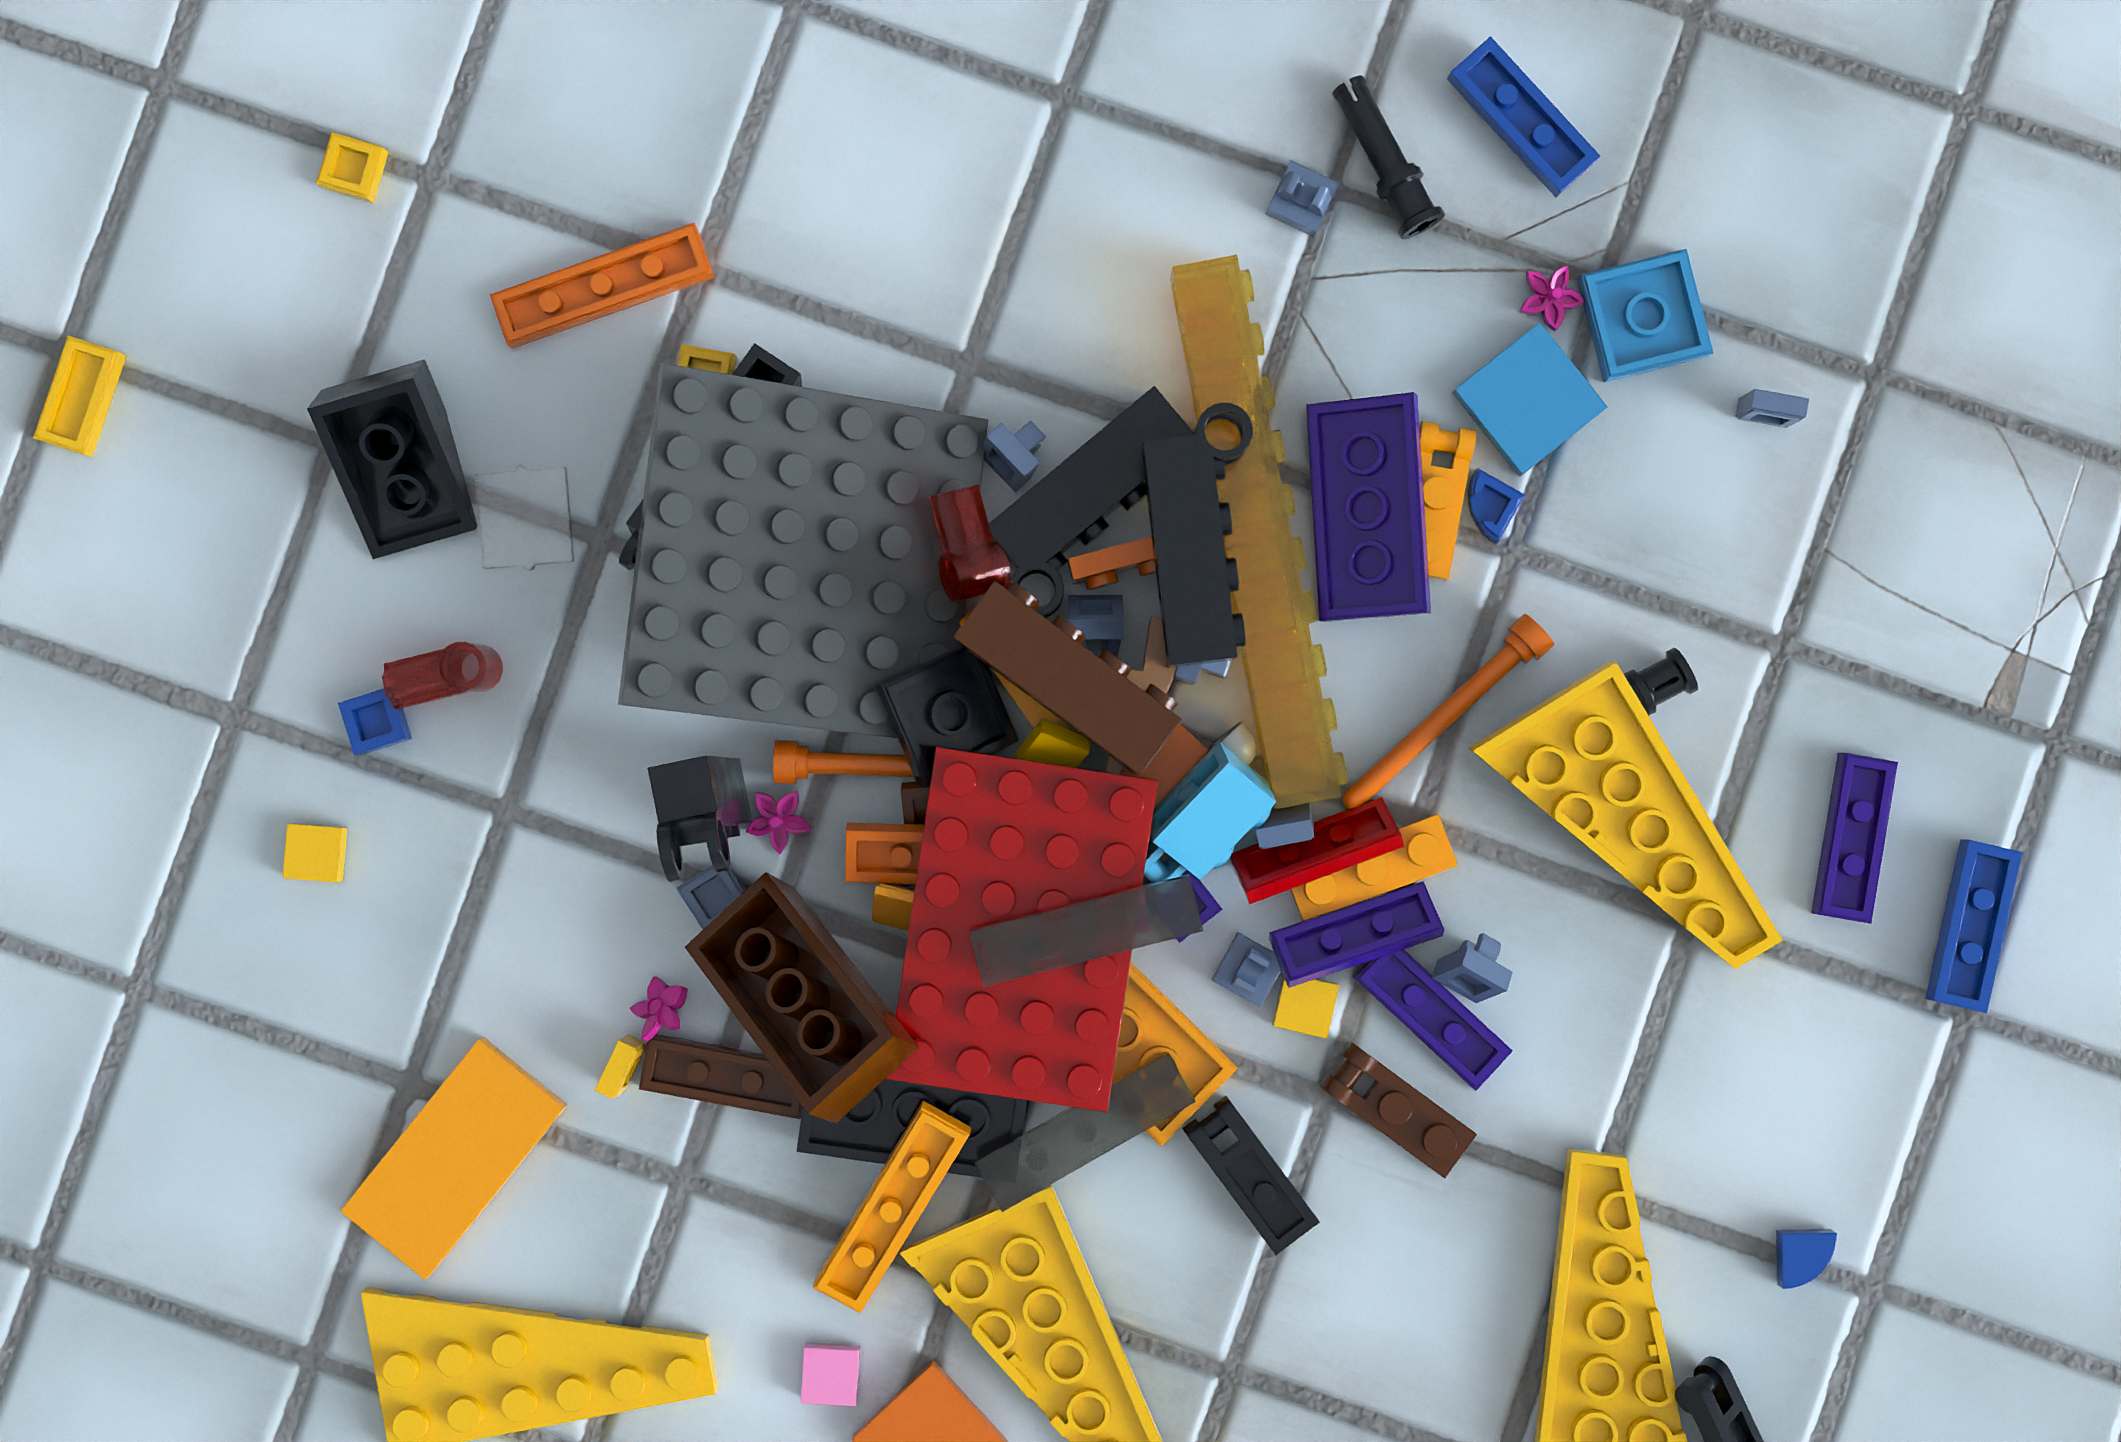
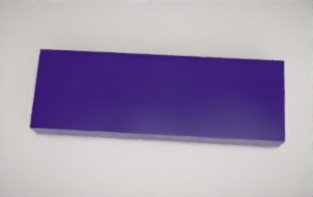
(1854, 837)
(1356, 934)
(1434, 1016)

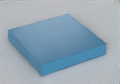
(1645, 315)
(1529, 399)

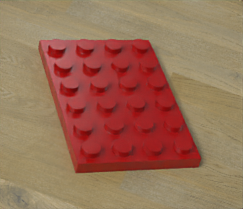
(995, 848)

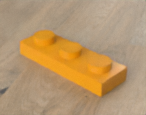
(1423, 855)

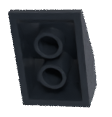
(395, 458)

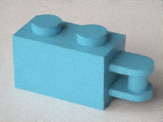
(1206, 816)

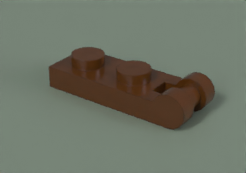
(1400, 1111)

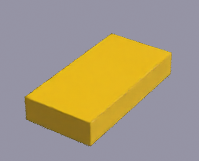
(79, 396)

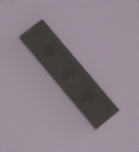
(1086, 930)
(1084, 1134)

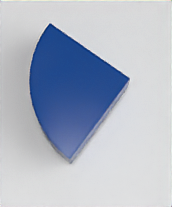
(1492, 504)
(1803, 1255)

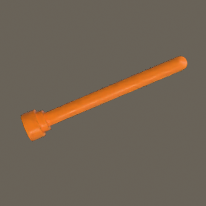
(1523, 643)
(796, 762)

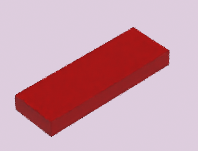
(1336, 845)

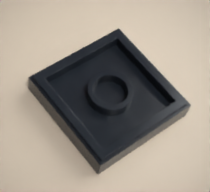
(947, 706)

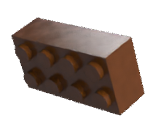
(1067, 677)
(801, 998)

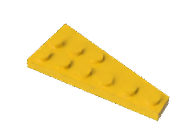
(1617, 789)
(1039, 1316)
(1604, 1337)
(503, 1370)

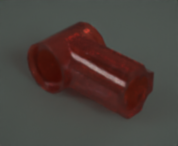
(969, 555)
(439, 675)

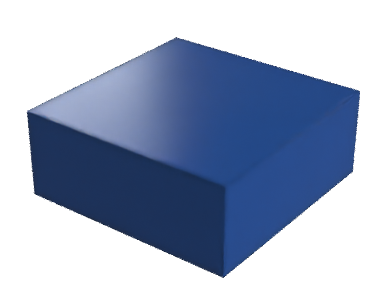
(373, 722)

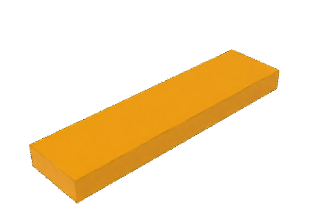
(891, 1206)

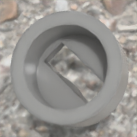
(1240, 741)

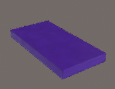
(1368, 508)

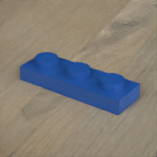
(1523, 117)
(1973, 925)

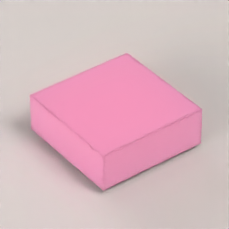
(830, 1374)

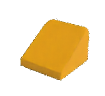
(892, 905)

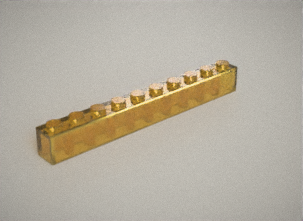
(1276, 613)

